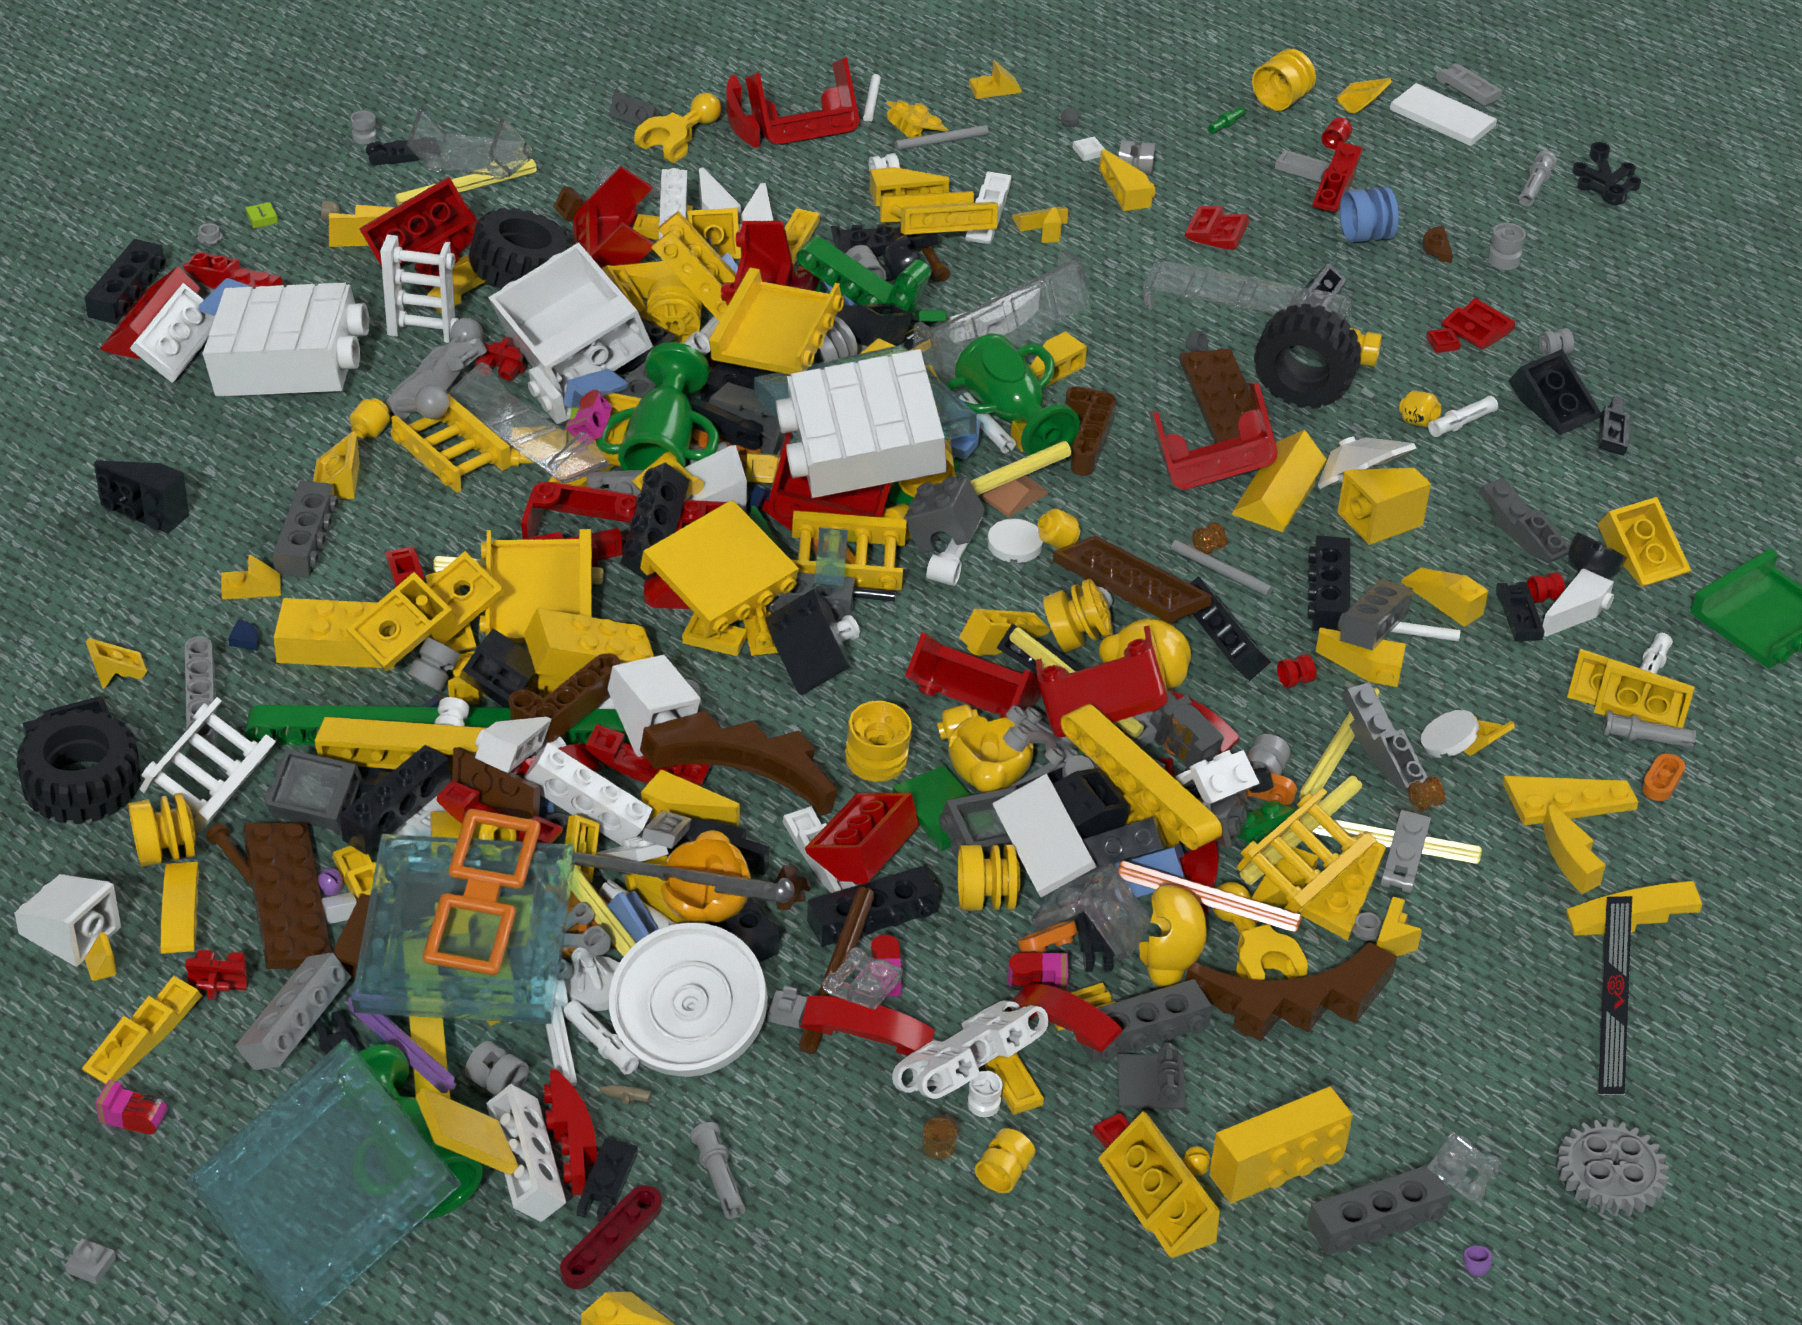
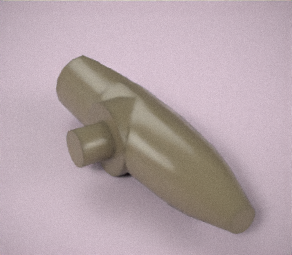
(626, 1093)

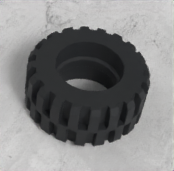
(513, 244)
(1319, 331)
(83, 792)

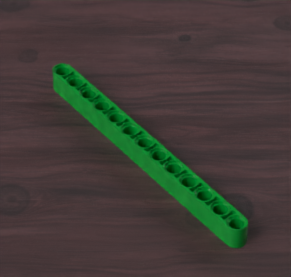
(302, 722)

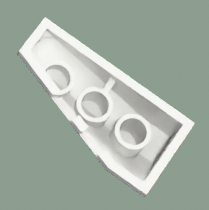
(1360, 454)

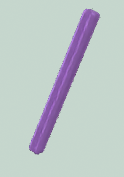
(417, 1056)

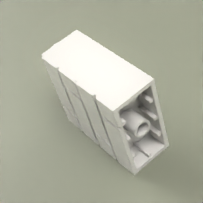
(570, 318)
(284, 339)
(862, 424)

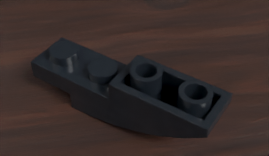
(755, 854)

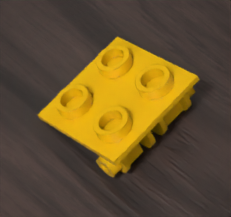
(912, 118)

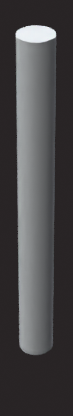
(941, 137)
(1221, 568)

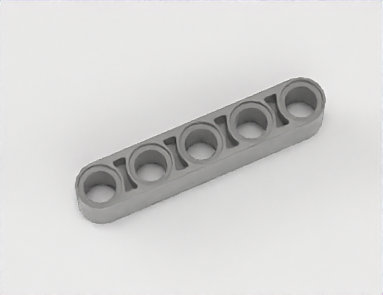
(199, 686)

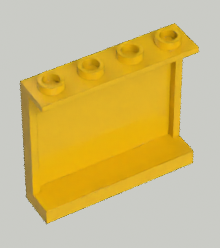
(774, 325)
(722, 567)
(534, 576)

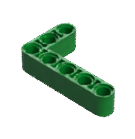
(859, 282)

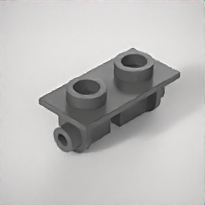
(632, 109)

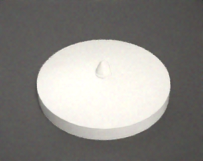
(688, 999)

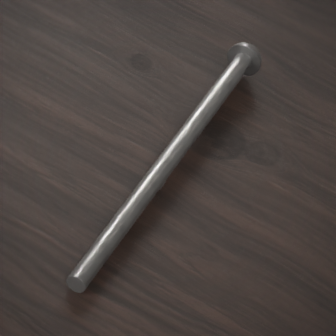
(776, 892)

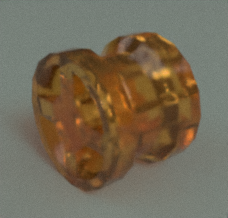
(1209, 538)
(1426, 793)
(943, 1130)

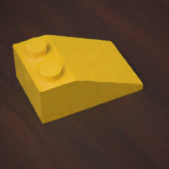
(1646, 540)

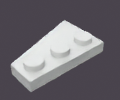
(635, 850)

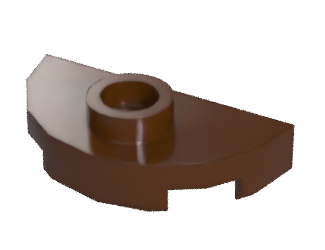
(1437, 243)

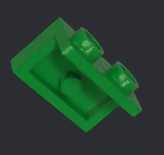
(1264, 821)

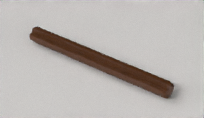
(847, 940)

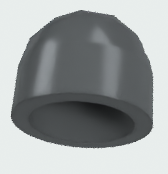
(1070, 117)
(1197, 341)

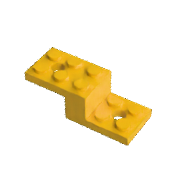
(425, 610)

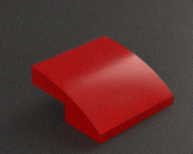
(1215, 228)
(1479, 324)

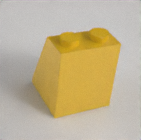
(1383, 501)

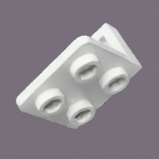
(548, 396)
(1220, 777)

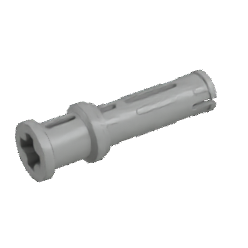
(1539, 173)
(1635, 728)
(714, 1158)

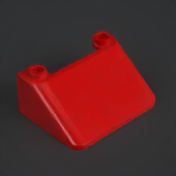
(763, 248)

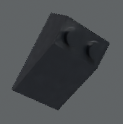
(1555, 393)
(808, 641)

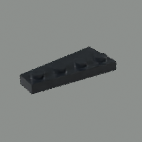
(878, 238)

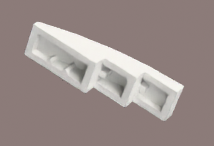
(994, 190)
(803, 827)

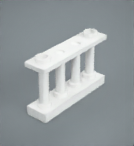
(396, 297)
(219, 790)

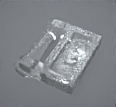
(870, 986)
(1453, 1162)

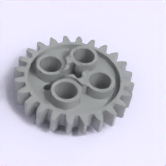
(1612, 1167)

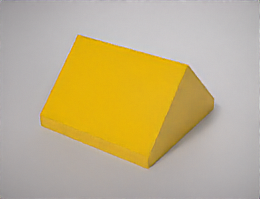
(719, 226)
(340, 467)

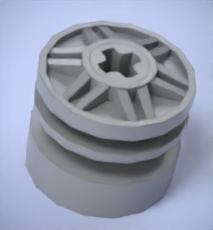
(837, 344)

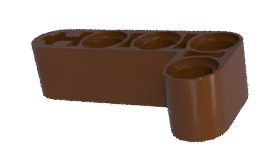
(1096, 417)
(570, 700)

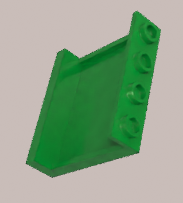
(1755, 610)

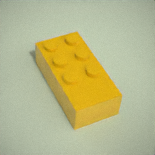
(317, 633)
(567, 642)
(1280, 1145)

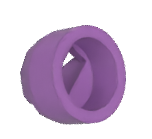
(327, 882)
(1477, 1260)

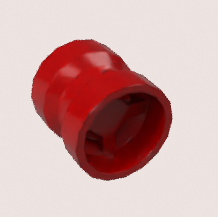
(1337, 130)
(1546, 587)
(1294, 671)

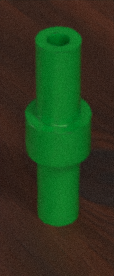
(1226, 119)

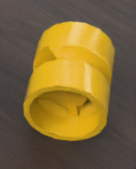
(1370, 347)
(1005, 1160)

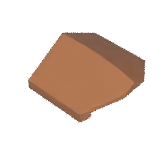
(1014, 495)

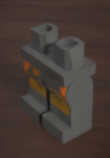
(1185, 732)

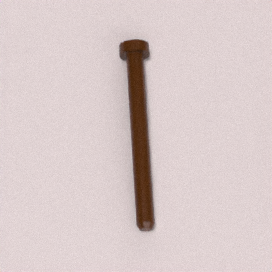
(940, 271)
(219, 835)

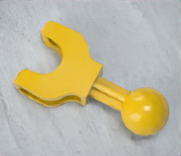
(676, 131)
(1261, 946)

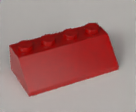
(420, 220)
(145, 311)
(864, 835)

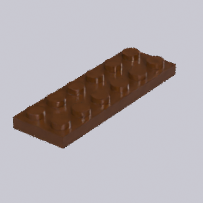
(1218, 390)
(1132, 578)
(285, 893)

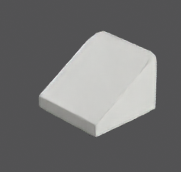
(338, 907)

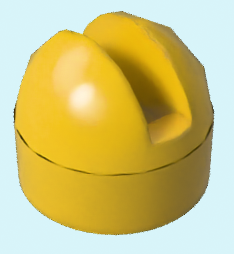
(1197, 1160)

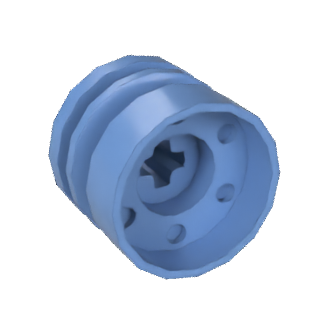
(1369, 214)

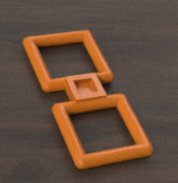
(481, 892)

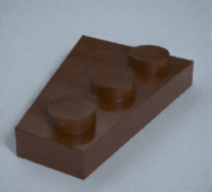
(497, 788)

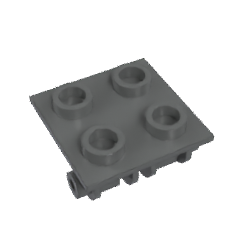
(1152, 1079)

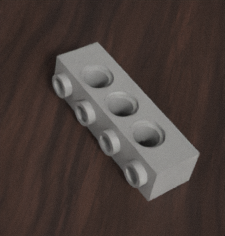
(293, 1011)

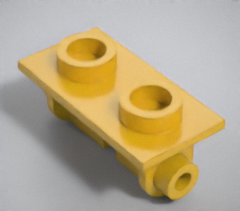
(758, 633)

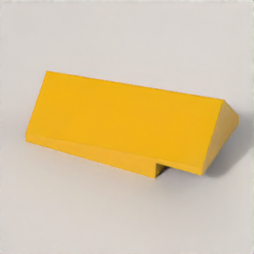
(345, 227)
(1284, 485)
(1629, 690)
(1161, 1188)

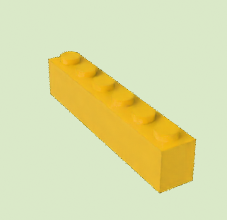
(389, 742)

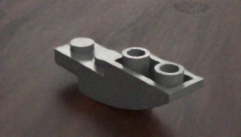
(1525, 527)
(1385, 746)
(1231, 816)

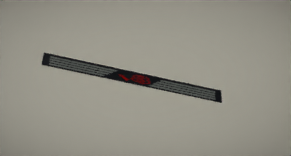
(1615, 996)

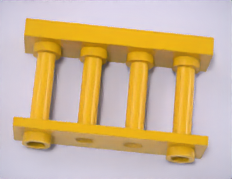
(938, 212)
(694, 262)
(460, 423)
(860, 530)
(1315, 880)

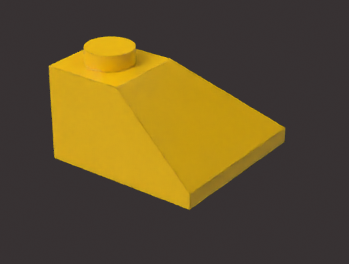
(622, 1309)

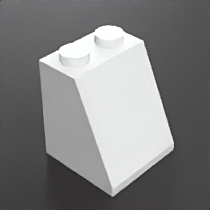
(722, 478)
(649, 694)
(69, 916)

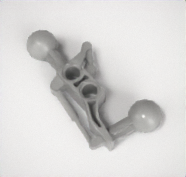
(427, 386)

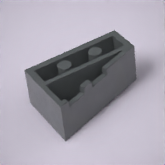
(744, 404)

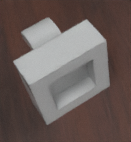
(787, 1007)
(90, 1261)

